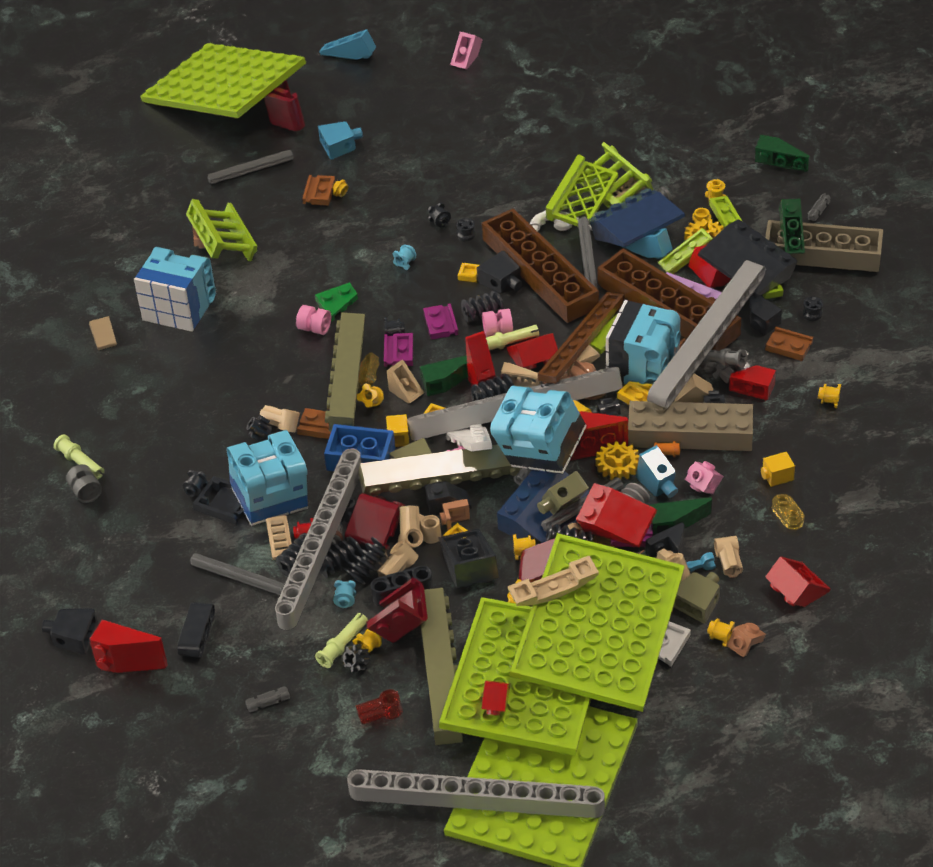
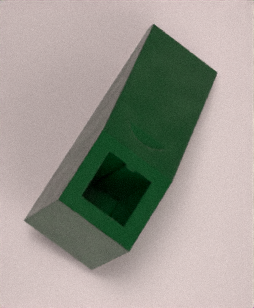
(779, 153)
(792, 226)
(443, 375)
(679, 512)

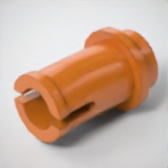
(669, 448)

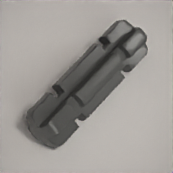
(818, 207)
(267, 699)

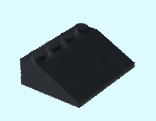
(742, 243)

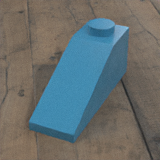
(352, 46)
(652, 246)

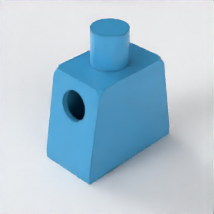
(338, 138)
(656, 472)

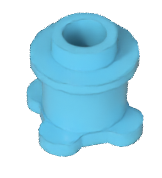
(404, 256)
(344, 593)

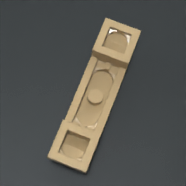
(555, 585)

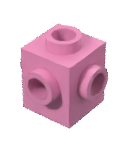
(703, 477)

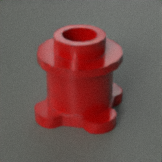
(301, 528)

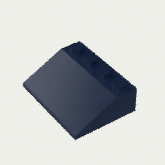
(634, 218)
(521, 512)

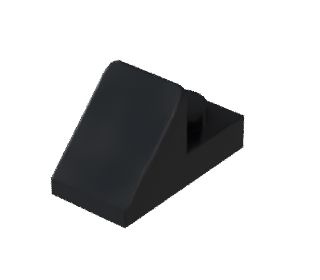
(670, 539)

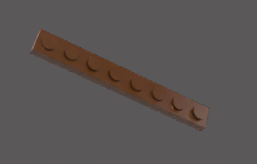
(581, 338)

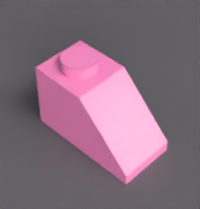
(466, 50)

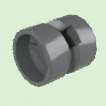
(84, 483)

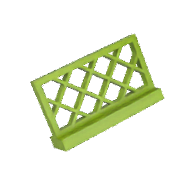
(568, 184)

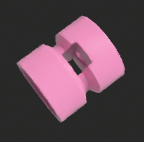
(312, 319)
(497, 322)

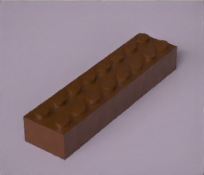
(541, 265)
(650, 286)

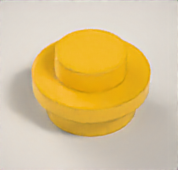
(340, 188)
(701, 213)

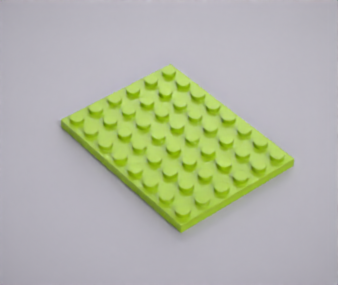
(223, 80)
(607, 632)
(534, 713)
(542, 837)

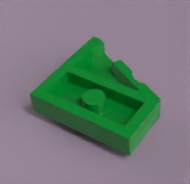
(337, 299)

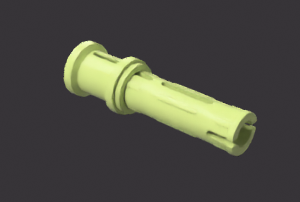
(500, 340)
(73, 452)
(336, 645)

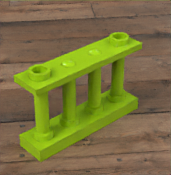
(611, 153)
(212, 238)

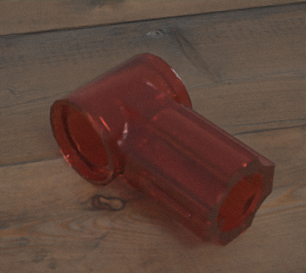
(387, 706)

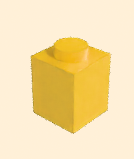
(399, 425)
(778, 469)

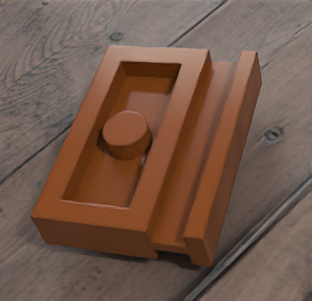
(319, 190)
(789, 343)
(313, 424)

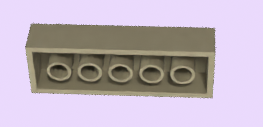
(834, 246)
(692, 425)

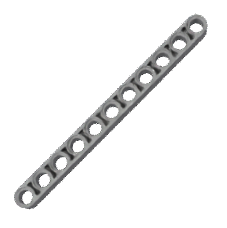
(706, 334)
(484, 410)
(318, 540)
(442, 794)

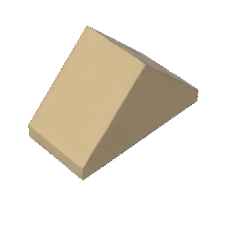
(103, 333)
(403, 383)
(694, 390)

